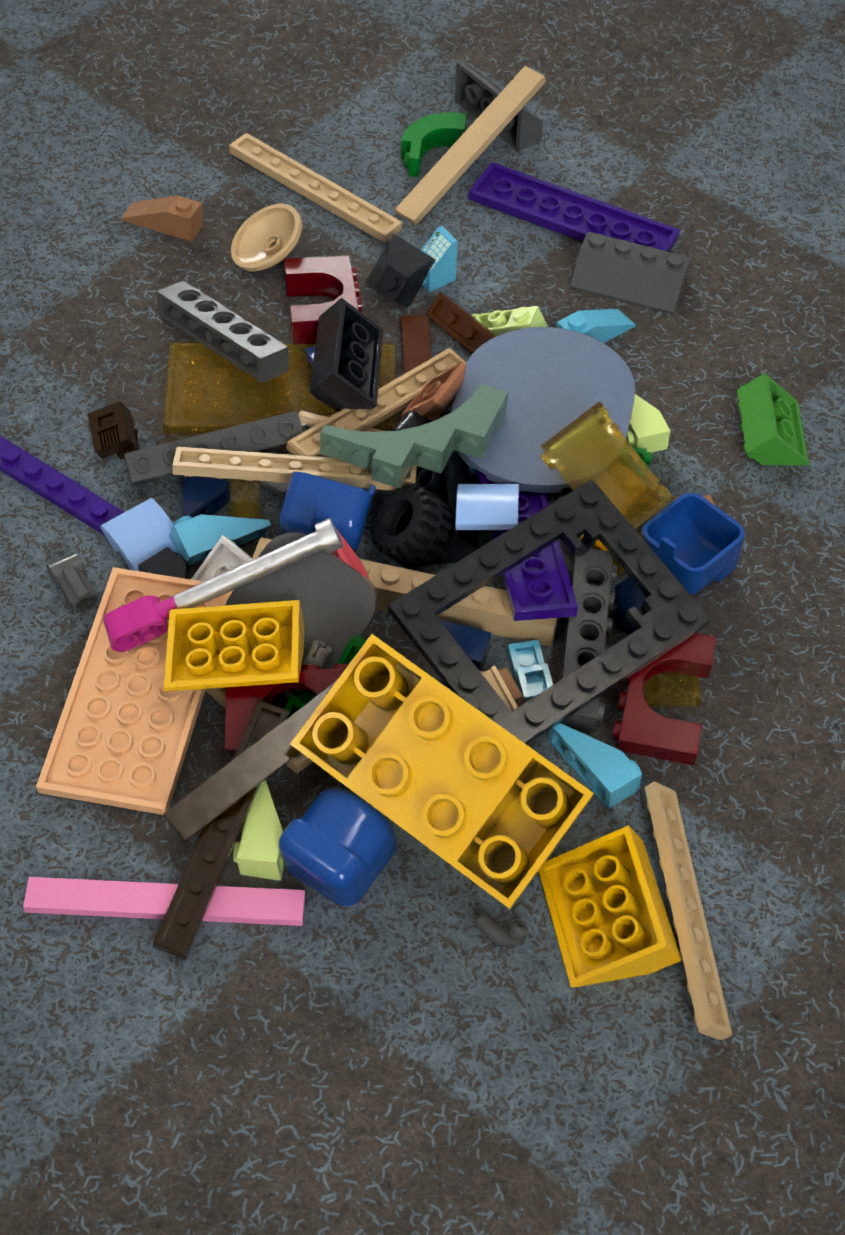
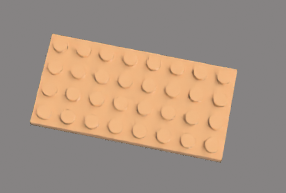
(119, 728)

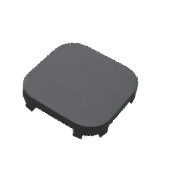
(331, 594)

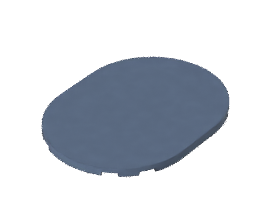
(550, 383)

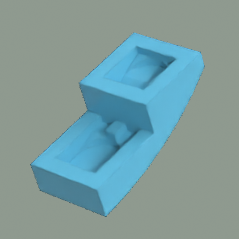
(529, 668)

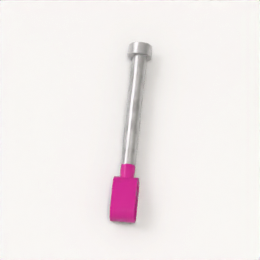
(148, 616)

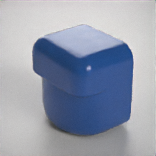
(317, 499)
(695, 541)
(338, 845)

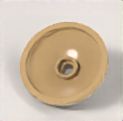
(266, 237)

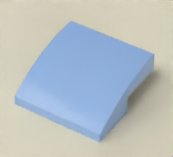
(487, 506)
(139, 533)

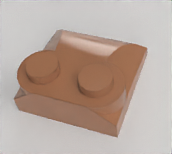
(438, 393)

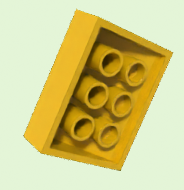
(234, 646)
(608, 910)

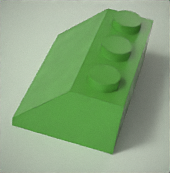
(771, 423)

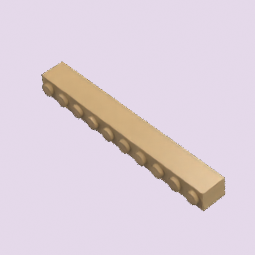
(484, 609)

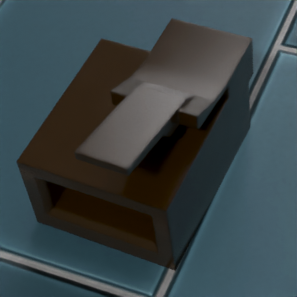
(113, 431)

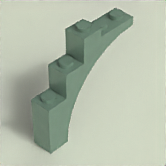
(427, 446)

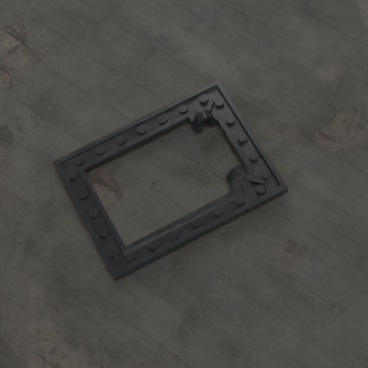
(662, 622)

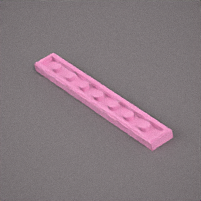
(153, 900)

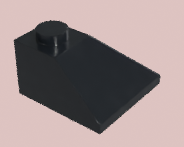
(400, 271)

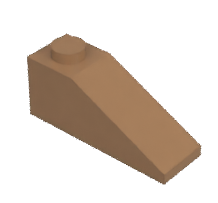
(168, 215)

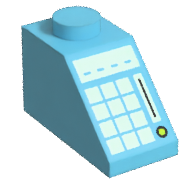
(443, 248)

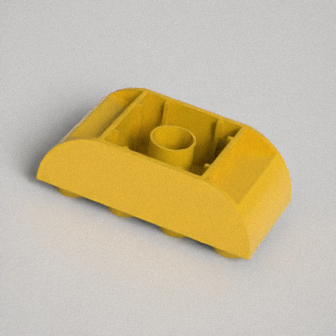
(442, 770)

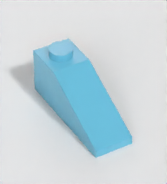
(597, 323)
(198, 535)
(599, 765)

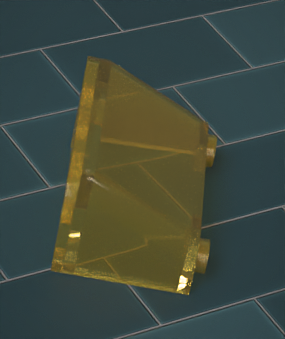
(599, 451)

